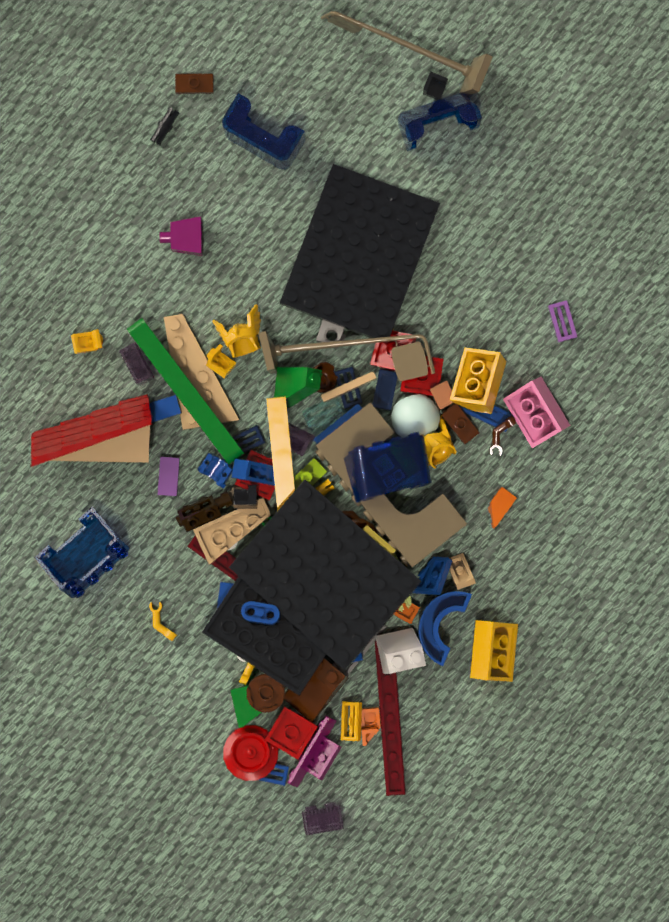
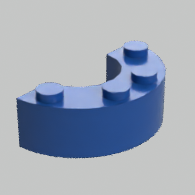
(430, 620)

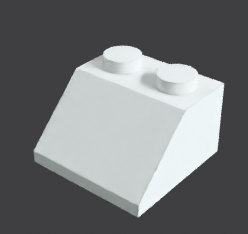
(400, 651)

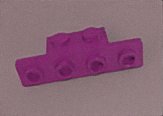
(318, 756)

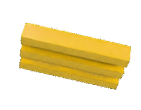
(354, 721)

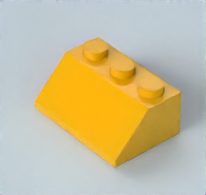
(478, 380)
(494, 651)

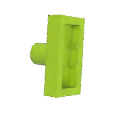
(311, 473)

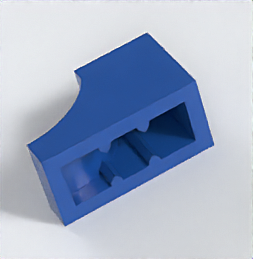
(253, 472)

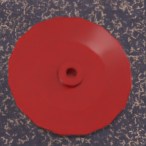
(249, 754)

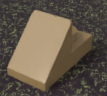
(461, 572)

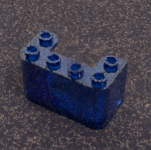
(276, 151)

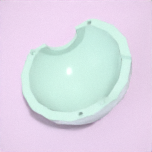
(414, 415)

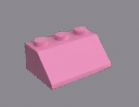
(536, 412)

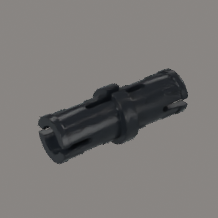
(164, 126)

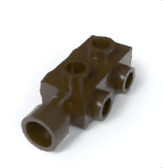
(202, 514)

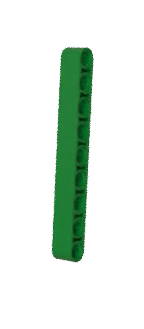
(185, 391)

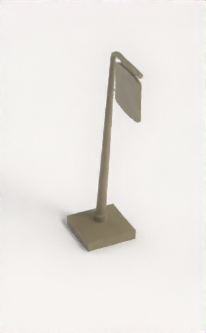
(473, 74)
(407, 359)

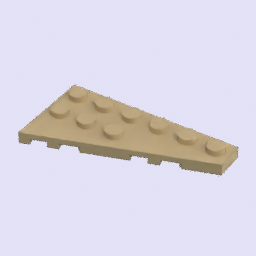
(192, 361)

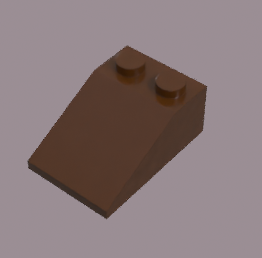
(318, 692)

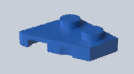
(434, 576)

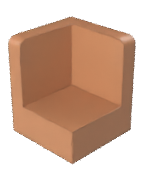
(442, 395)

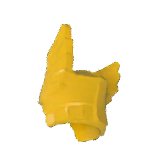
(242, 338)
(439, 445)

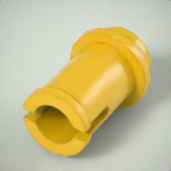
(321, 488)

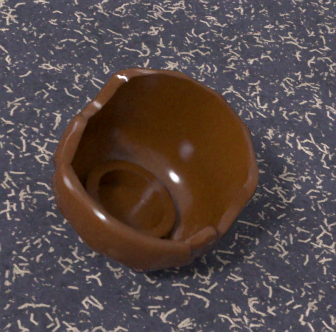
(328, 377)

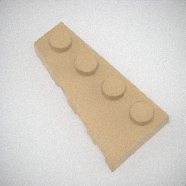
(227, 530)

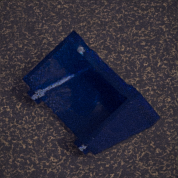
(459, 105)

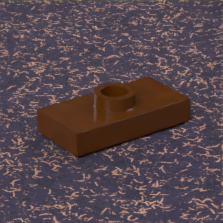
(194, 83)
(460, 423)

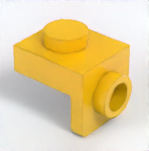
(87, 341)
(220, 362)

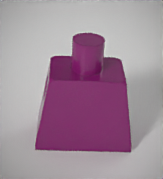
(184, 236)

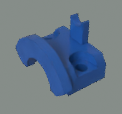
(216, 469)

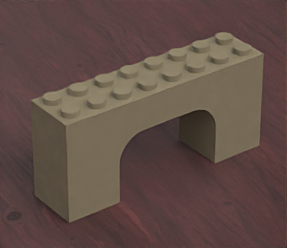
(411, 534)

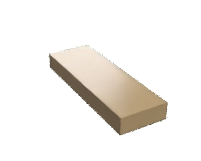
(345, 388)

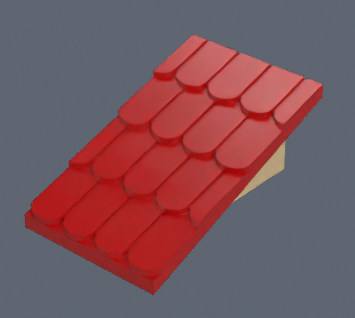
(105, 435)

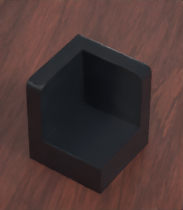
(435, 86)
(245, 498)

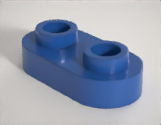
(261, 612)

